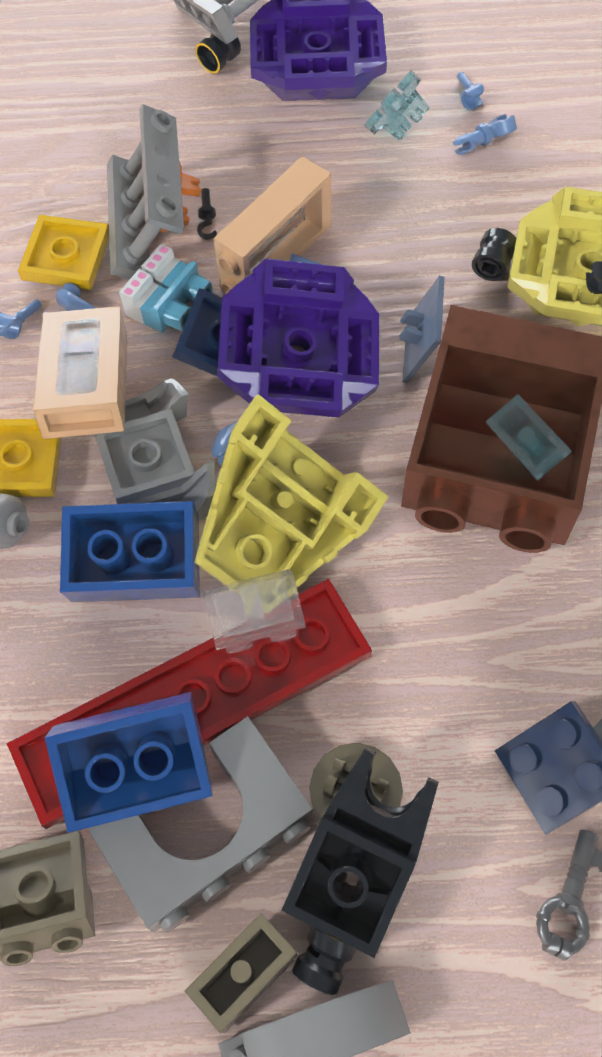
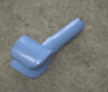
(470, 96)
(11, 325)

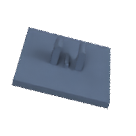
(423, 329)

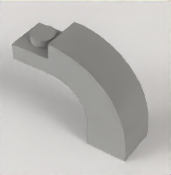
(328, 1029)

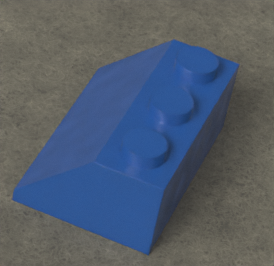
(129, 762)

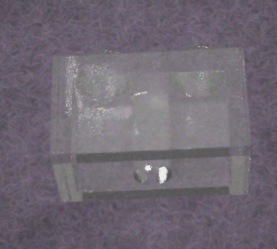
(254, 611)

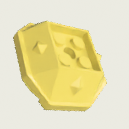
(555, 253)

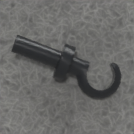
(206, 213)

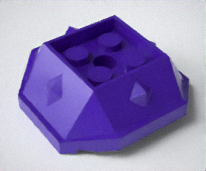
(317, 48)
(305, 308)

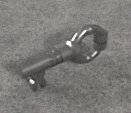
(569, 901)

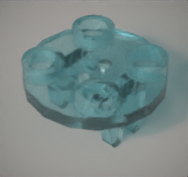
(396, 105)

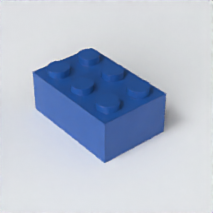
(129, 552)

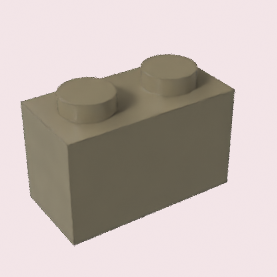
(241, 973)

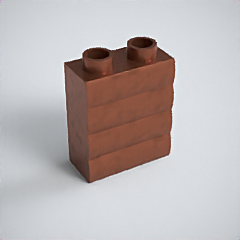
(461, 466)

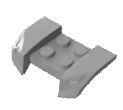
(150, 456)

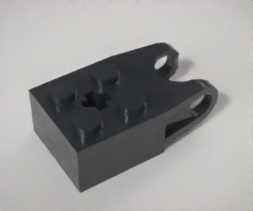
(364, 839)

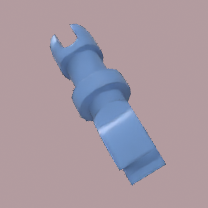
(485, 133)

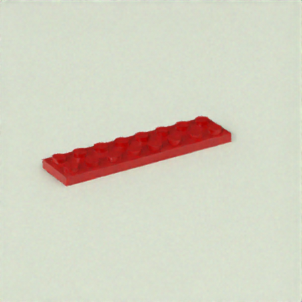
(222, 686)

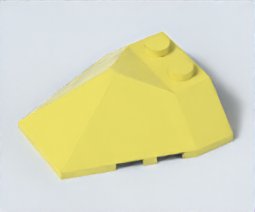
(280, 504)

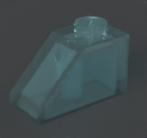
(528, 437)

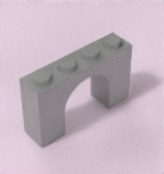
(167, 885)

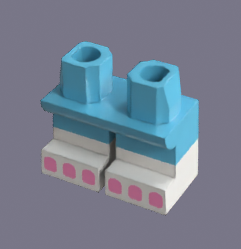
(162, 290)

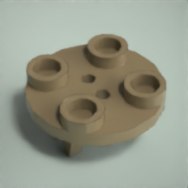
(337, 764)

